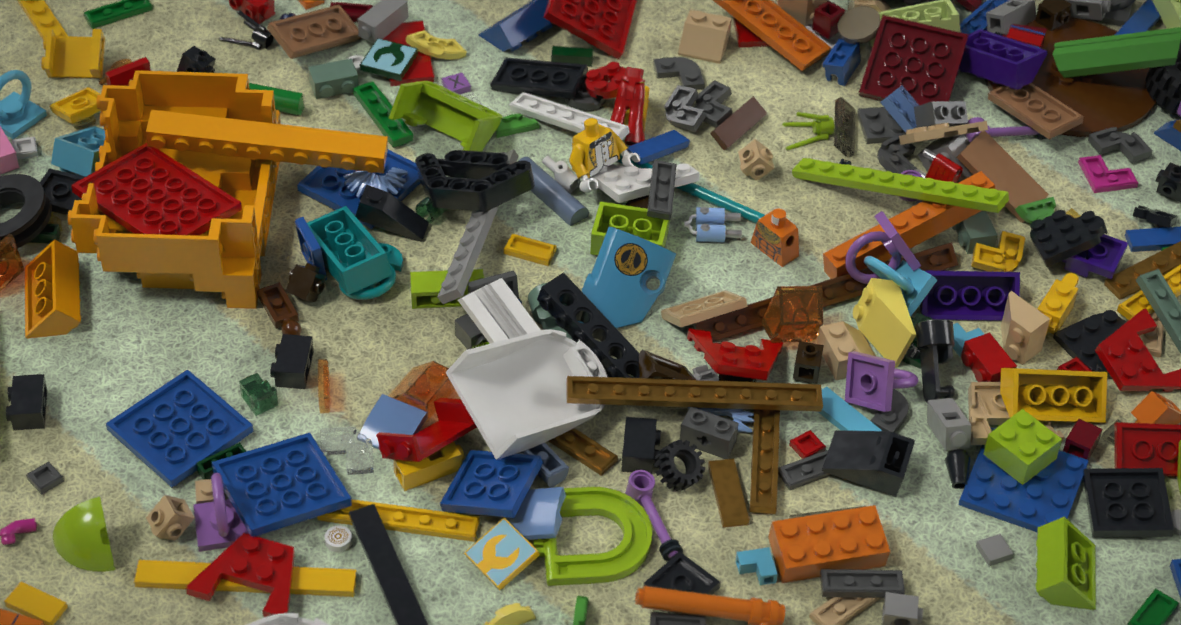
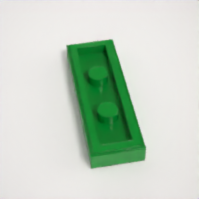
(116, 12)

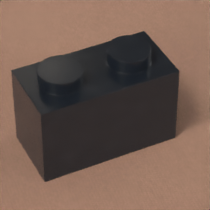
(292, 361)
(27, 401)
(640, 444)

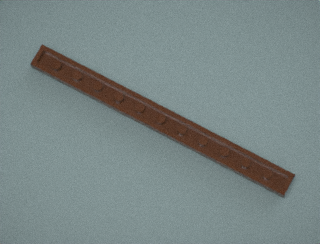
(834, 291)

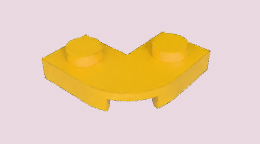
(999, 259)

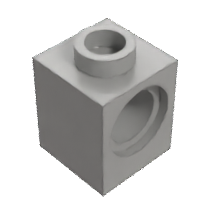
(901, 610)

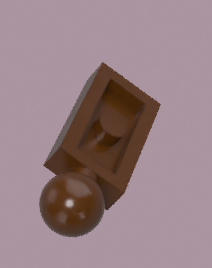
(280, 309)

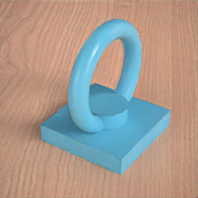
(16, 110)
(913, 284)

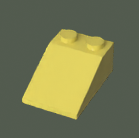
(885, 319)

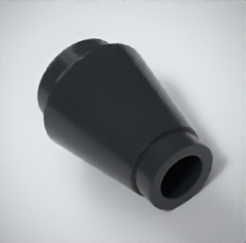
(958, 467)

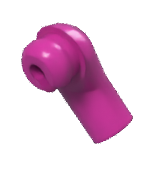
(16, 527)

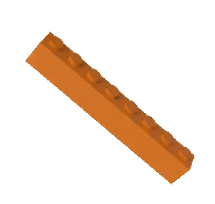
(913, 226)

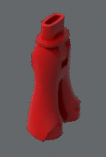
(631, 96)

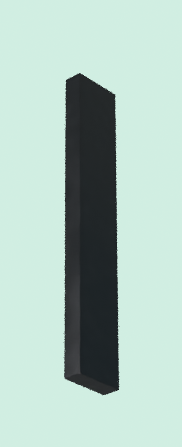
(386, 566)

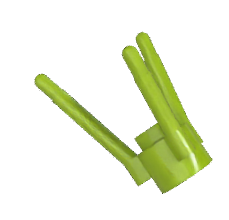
(822, 125)

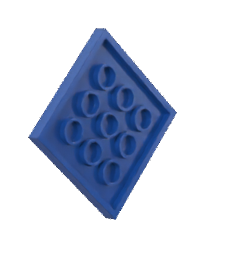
(329, 186)
(179, 427)
(281, 484)
(1030, 505)

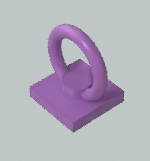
(892, 242)
(872, 381)
(217, 521)

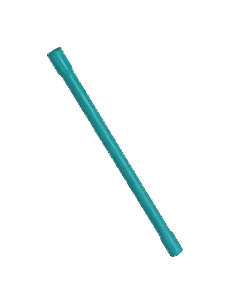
(711, 197)

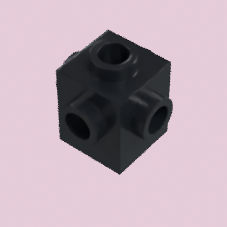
(196, 61)
(1170, 182)

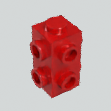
(256, 9)

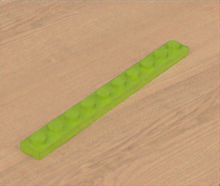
(901, 185)

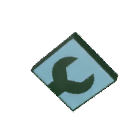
(389, 59)

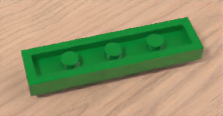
(379, 110)

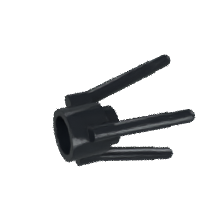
(260, 35)

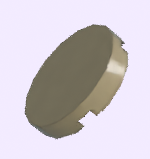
(859, 24)

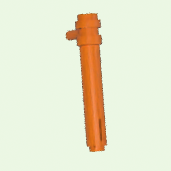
(752, 611)

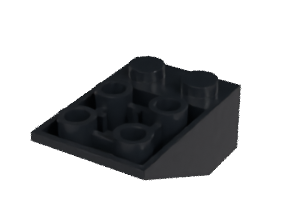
(870, 458)

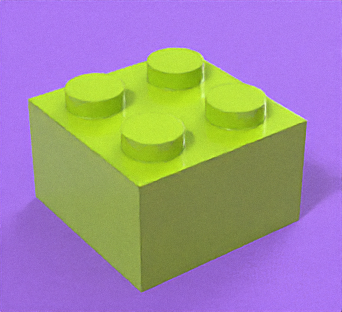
(1022, 446)

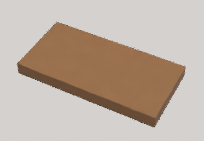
(314, 31)
(1036, 109)
(989, 157)

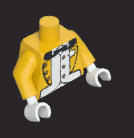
(594, 151)

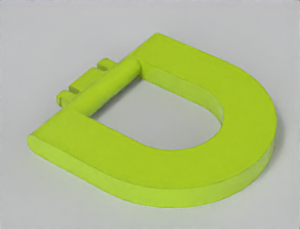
(600, 566)

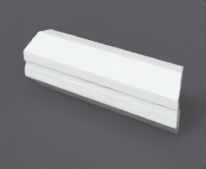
(498, 312)

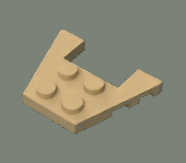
(940, 131)
(987, 409)

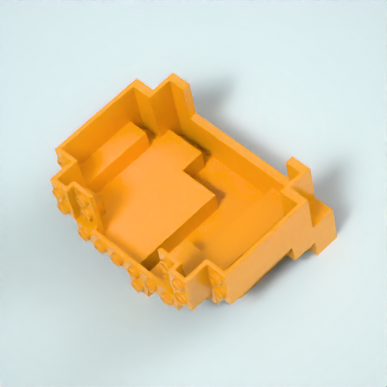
(230, 251)

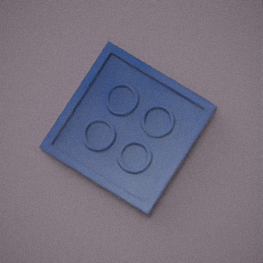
(490, 484)

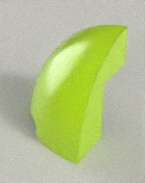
(83, 537)

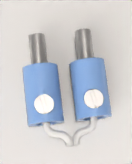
(711, 225)

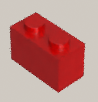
(986, 358)

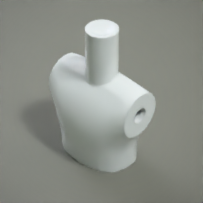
(562, 174)

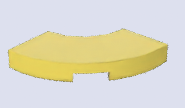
(435, 46)

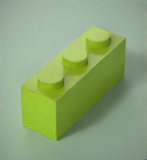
(427, 285)

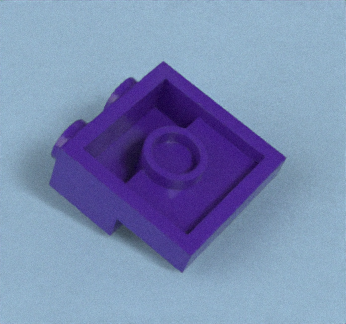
(1100, 259)

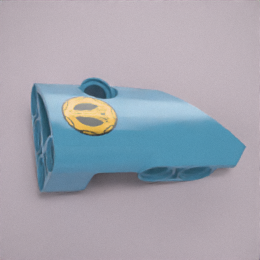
(622, 276)

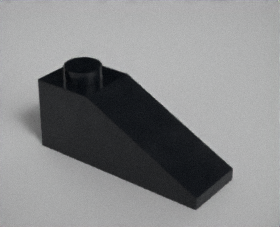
(389, 213)

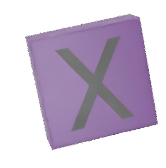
(456, 83)

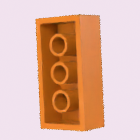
(828, 541)

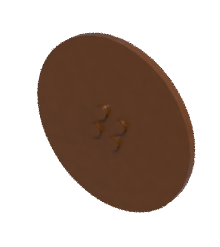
(1103, 98)

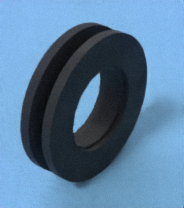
(34, 213)

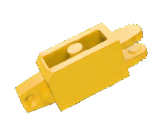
(1059, 301)

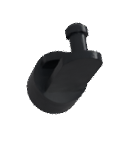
(935, 344)

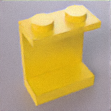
(73, 55)

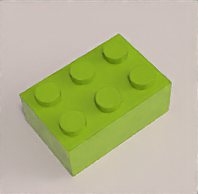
(628, 219)

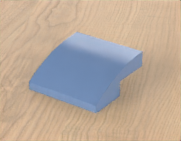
(901, 108)
(392, 417)
(540, 513)

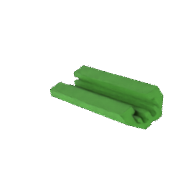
(1117, 52)

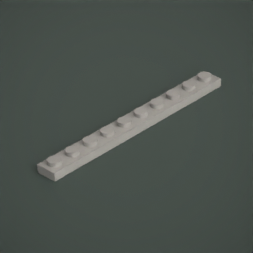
(469, 250)

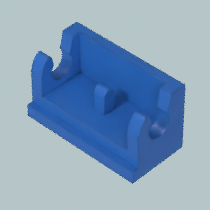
(842, 61)

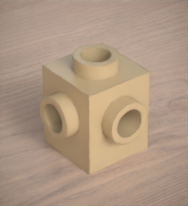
(756, 160)
(170, 518)

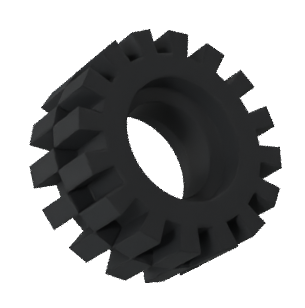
(671, 473)

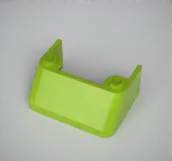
(446, 112)

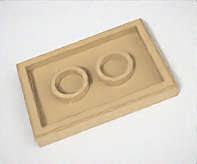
(703, 308)

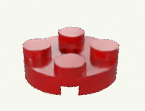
(605, 80)

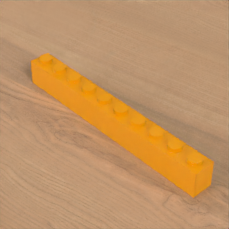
(267, 141)

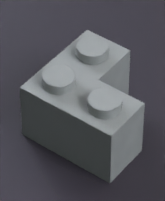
(950, 148)

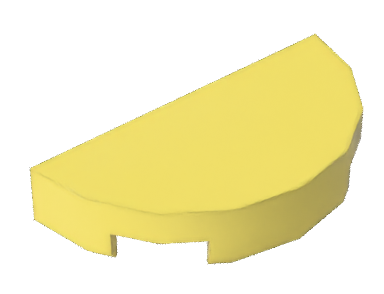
(512, 615)

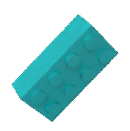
(349, 250)

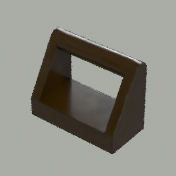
(658, 367)

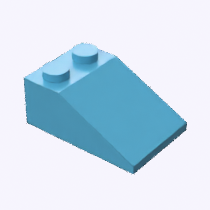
(78, 150)

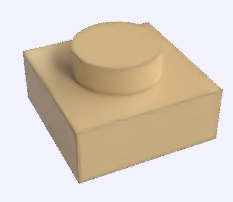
(203, 491)

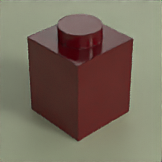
(827, 18)
(1082, 439)

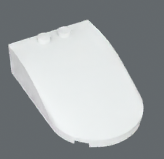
(520, 388)

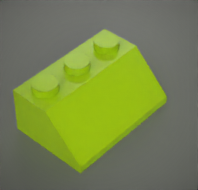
(1065, 565)

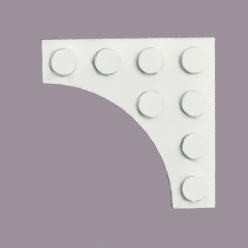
(633, 182)

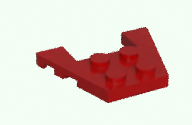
(736, 360)
(1130, 360)
(254, 564)

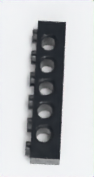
(594, 325)

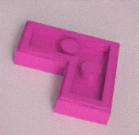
(1103, 179)

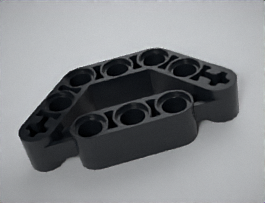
(474, 179)

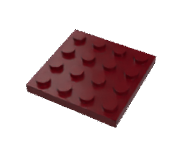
(913, 56)

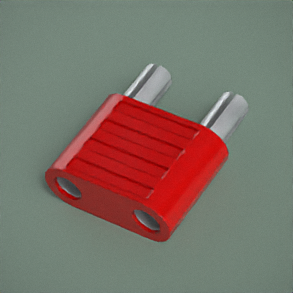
(941, 168)

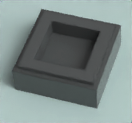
(45, 478)

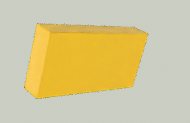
(530, 249)
(35, 604)

